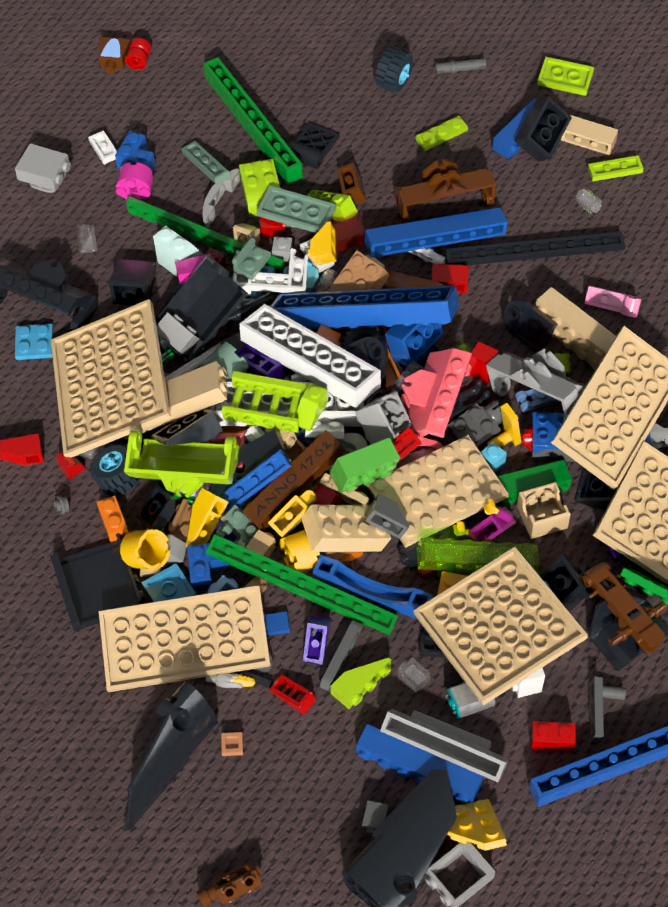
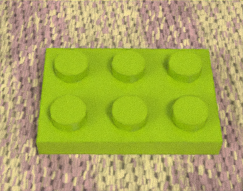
(565, 76)

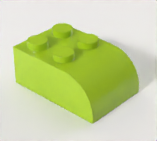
(255, 181)

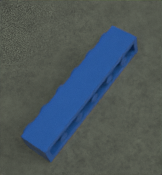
(416, 763)

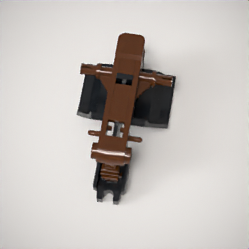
(623, 620)

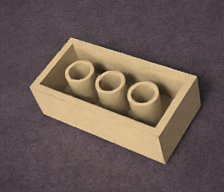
(342, 529)

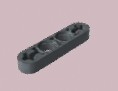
(341, 655)

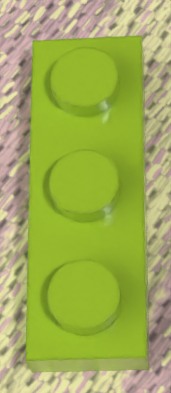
(441, 133)
(615, 168)

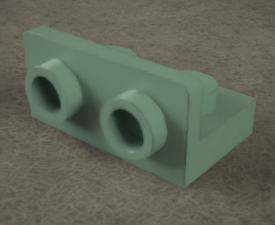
(250, 260)

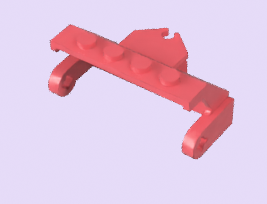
(433, 393)

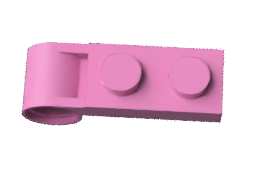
(614, 301)

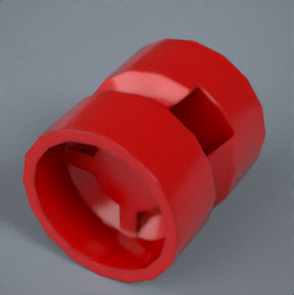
(138, 54)

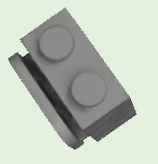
(42, 168)

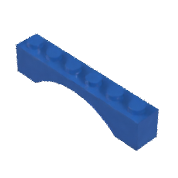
(390, 597)

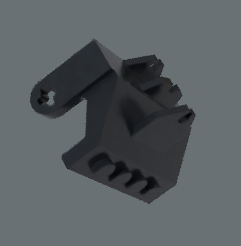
(49, 287)
(203, 303)

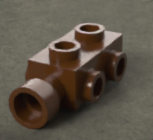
(234, 886)

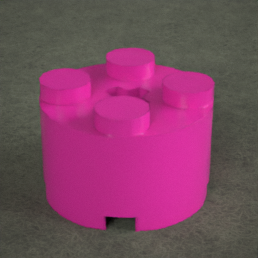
(134, 181)

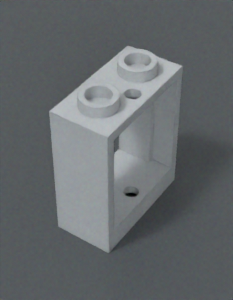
(474, 858)

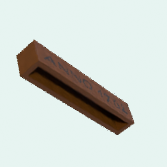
(294, 481)

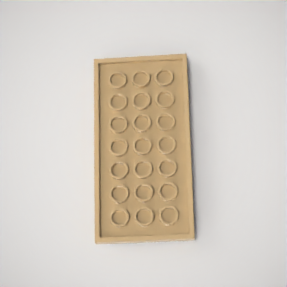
(616, 408)
(184, 638)

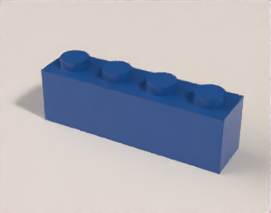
(504, 141)

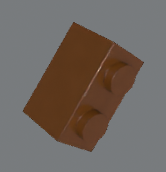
(351, 183)

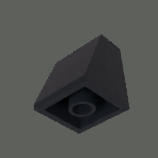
(132, 282)

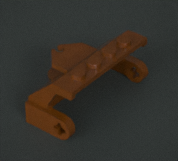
(442, 182)

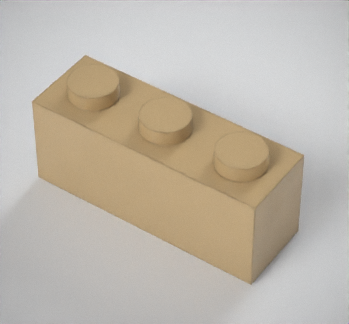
(590, 135)

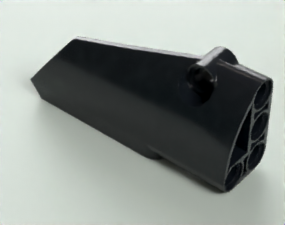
(185, 726)
(404, 845)

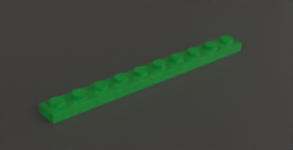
(193, 230)
(302, 585)

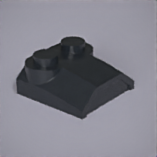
(157, 508)

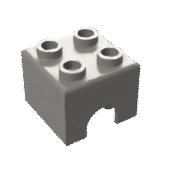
(383, 418)

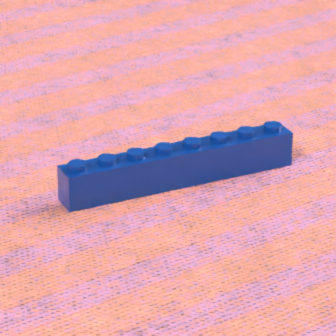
(435, 232)
(599, 767)

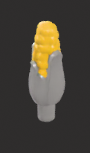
(231, 680)

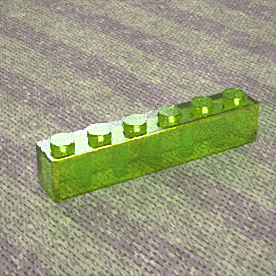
(467, 554)

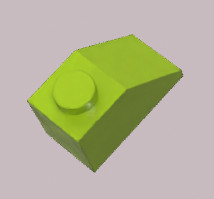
(311, 406)

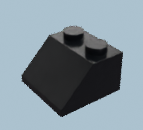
(564, 582)

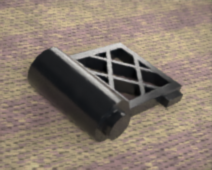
(308, 153)

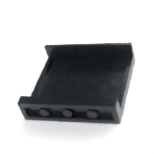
(95, 583)

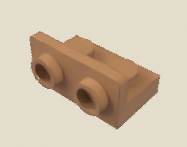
(180, 525)

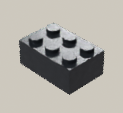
(543, 129)

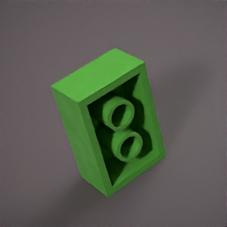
(364, 465)

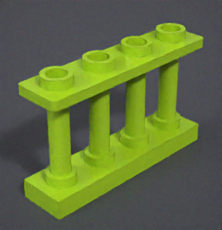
(264, 385)

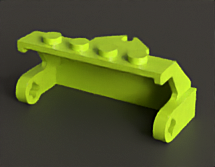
(182, 465)

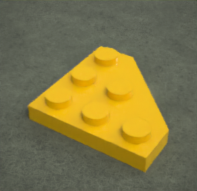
(478, 825)

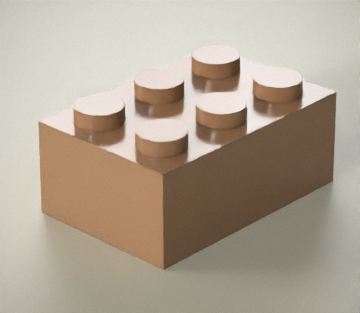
(360, 274)

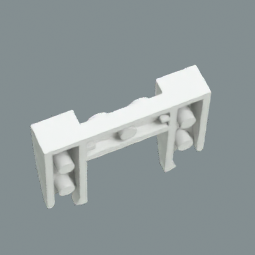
(285, 283)

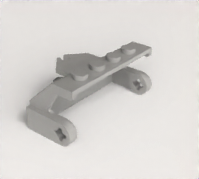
(543, 374)

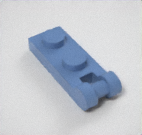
(538, 399)

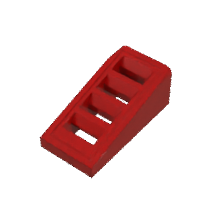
(303, 700)

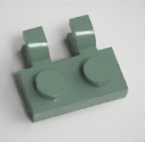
(239, 524)

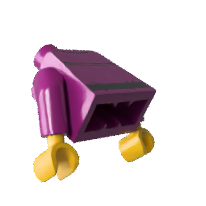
(489, 528)

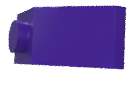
(316, 639)

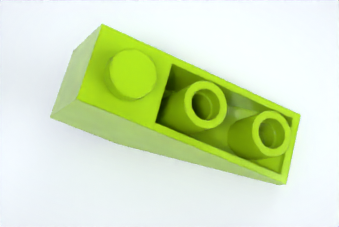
(344, 205)
(356, 682)

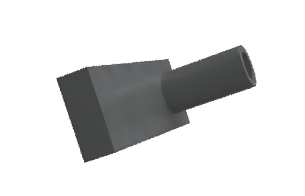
(597, 692)

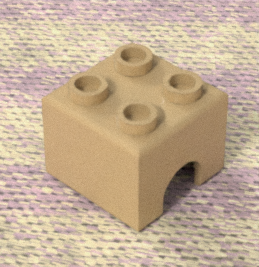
(543, 510)

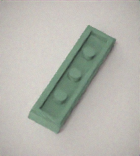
(205, 162)

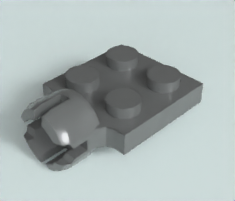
(478, 423)

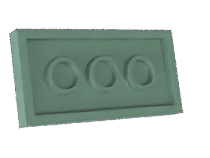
(295, 209)

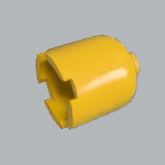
(145, 549)

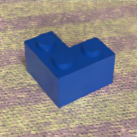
(134, 151)
(201, 566)

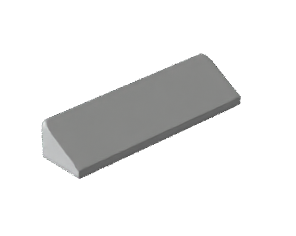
(484, 743)

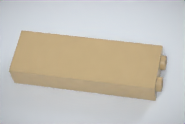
(194, 392)

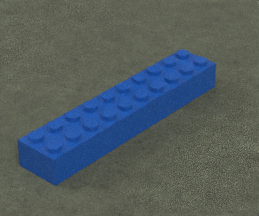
(370, 307)

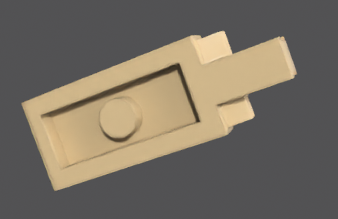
(351, 498)

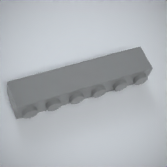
(444, 745)

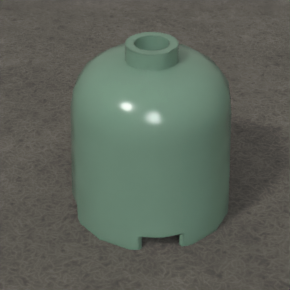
(228, 359)

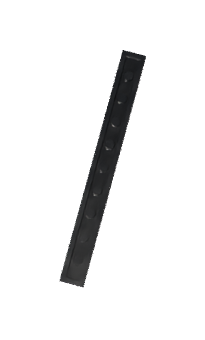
(535, 249)

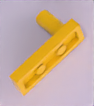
(511, 428)

